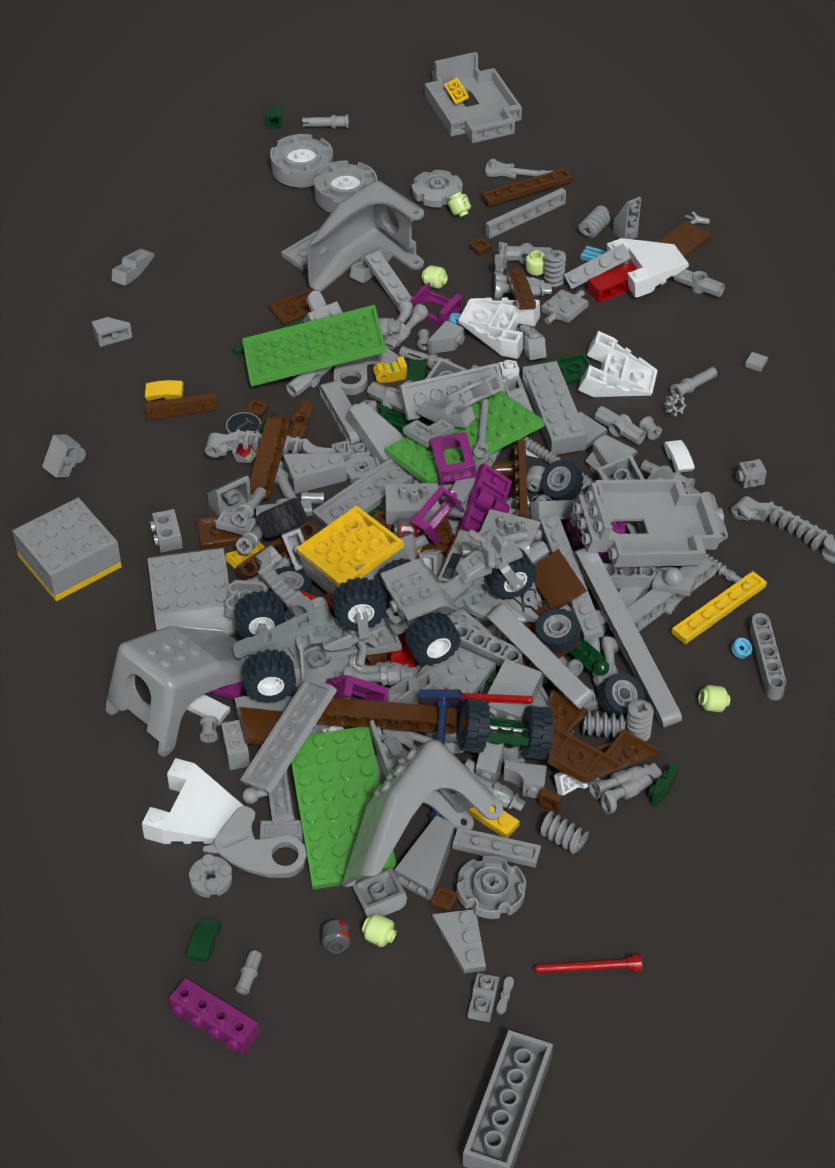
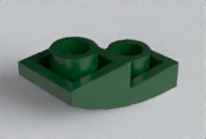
(417, 370)
(663, 785)
(202, 940)

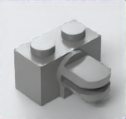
(319, 308)
(62, 456)

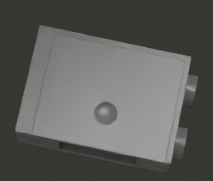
(408, 499)
(511, 523)
(514, 680)

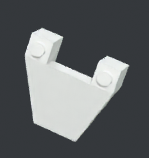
(654, 263)
(496, 323)
(620, 371)
(198, 811)

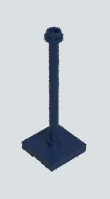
(443, 700)

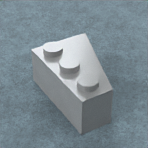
(314, 470)

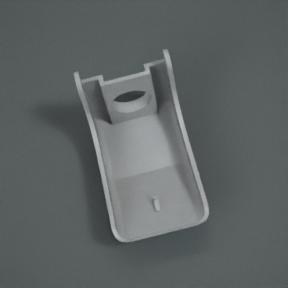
(359, 227)
(177, 669)
(424, 776)

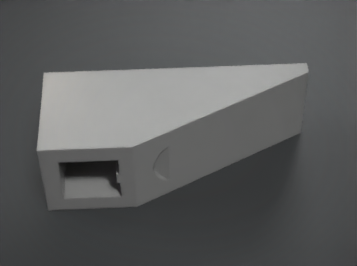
(627, 220)
(533, 342)
(516, 390)

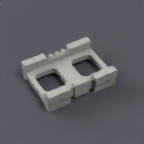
(500, 260)

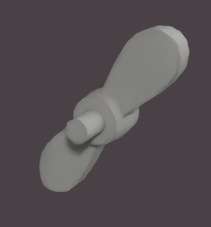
(505, 995)

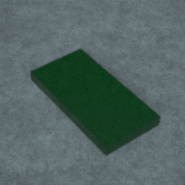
(571, 367)

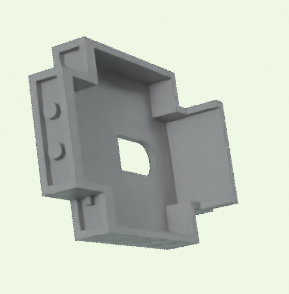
(496, 105)
(675, 522)

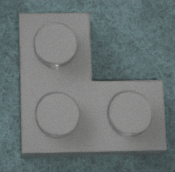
(423, 433)

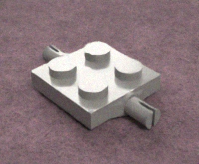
(564, 306)

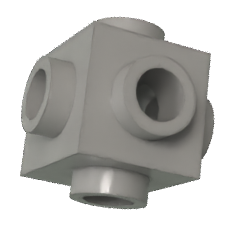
(751, 473)

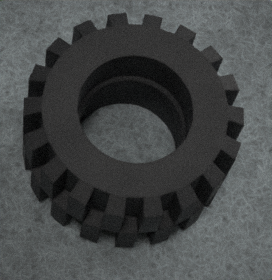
(282, 518)

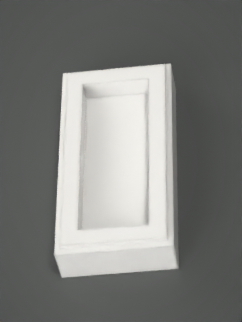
(207, 706)

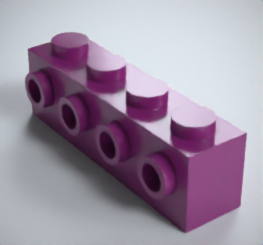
(214, 1016)

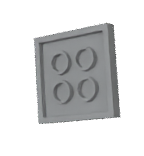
(463, 671)

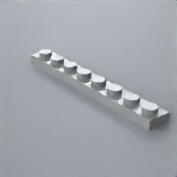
(582, 605)

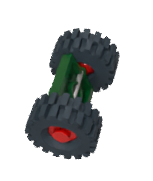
(531, 734)

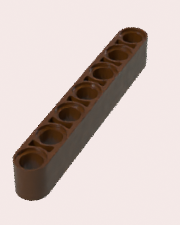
(386, 715)

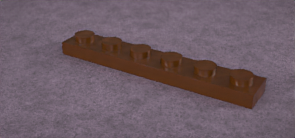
(526, 187)
(521, 478)

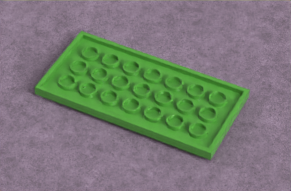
(313, 345)
(505, 424)
(333, 786)

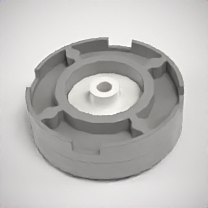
(298, 159)
(339, 181)

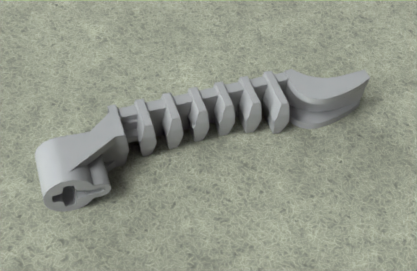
(219, 444)
(750, 509)
(293, 601)

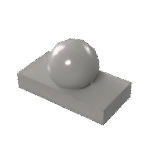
(674, 582)

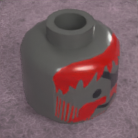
(405, 527)
(336, 936)

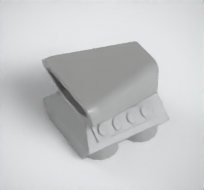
(606, 451)
(237, 590)

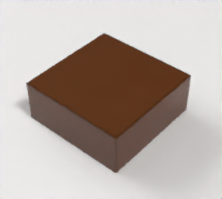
(480, 246)
(257, 408)
(550, 800)
(444, 900)

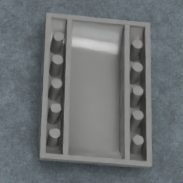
(191, 590)

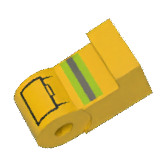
(391, 371)

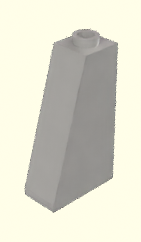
(373, 430)
(426, 859)

